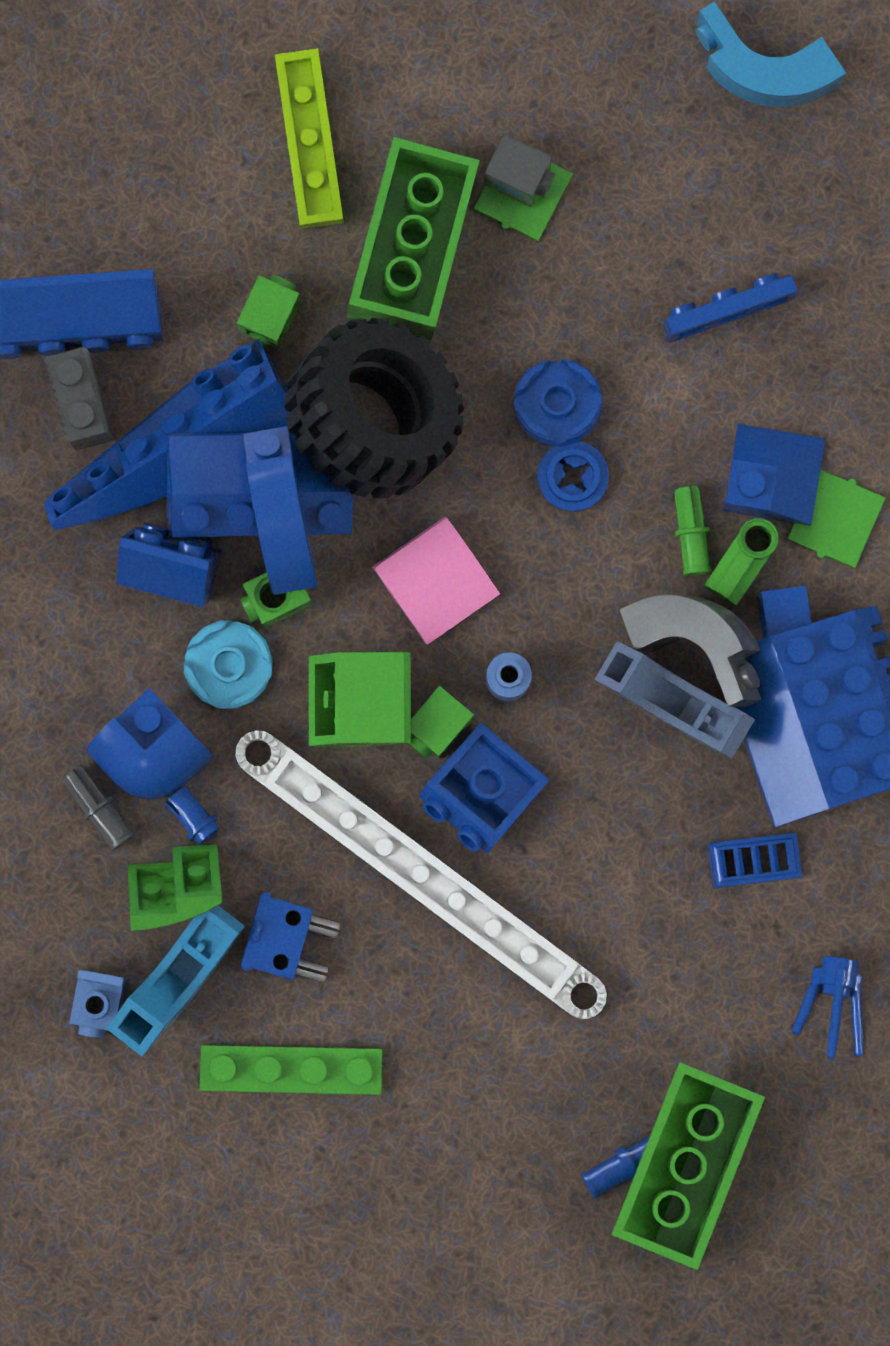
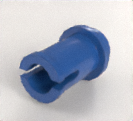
(192, 816)

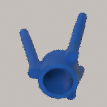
(838, 980)

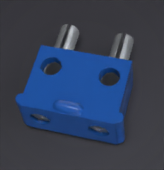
(274, 936)

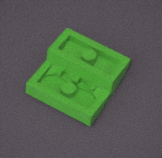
(174, 890)

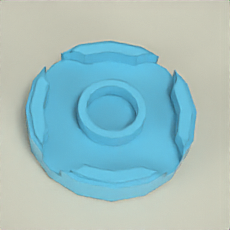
(241, 664)

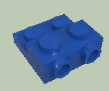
(482, 789)

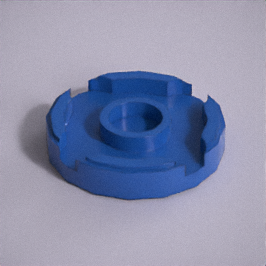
(558, 402)

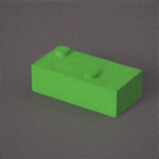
(413, 236)

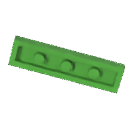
(291, 1069)

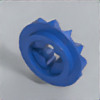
(575, 456)

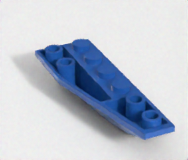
(232, 397)

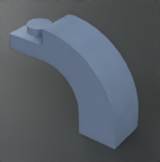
(674, 700)

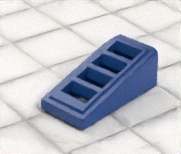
(718, 864)

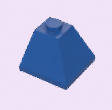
(774, 474)

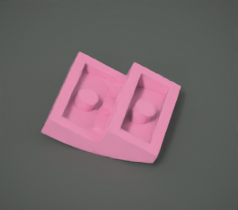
(436, 580)

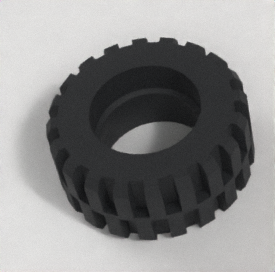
(340, 437)

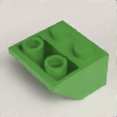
(359, 699)

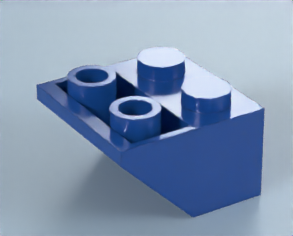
(167, 564)

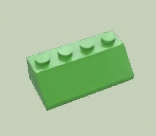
(688, 1166)

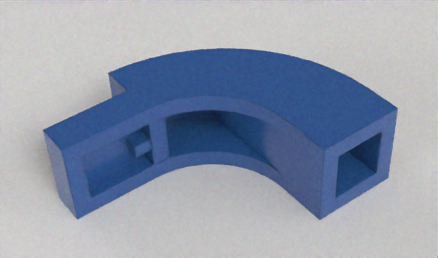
(279, 510)

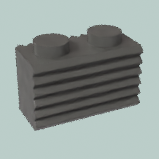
(78, 398)

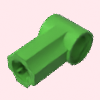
(740, 564)

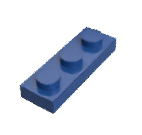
(729, 306)

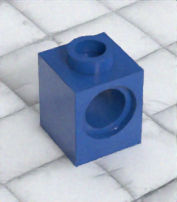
(783, 610)

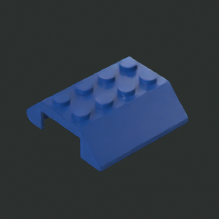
(821, 716)

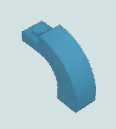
(762, 78)
(175, 980)

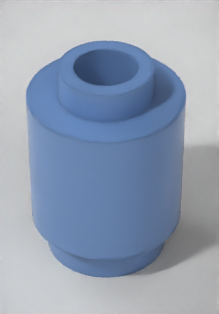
(508, 691)

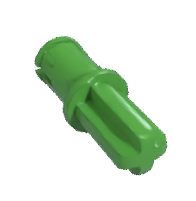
(692, 531)

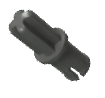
(97, 807)

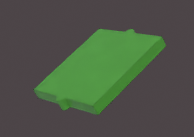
(519, 216)
(840, 520)

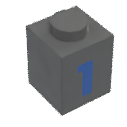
(519, 171)

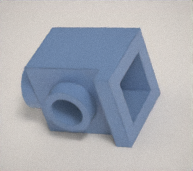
(109, 989)

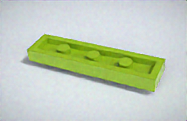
(309, 138)

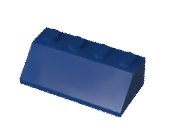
(80, 312)
(212, 491)

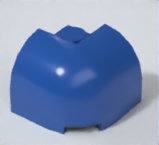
(148, 750)

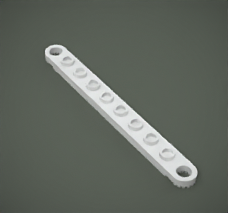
(421, 874)

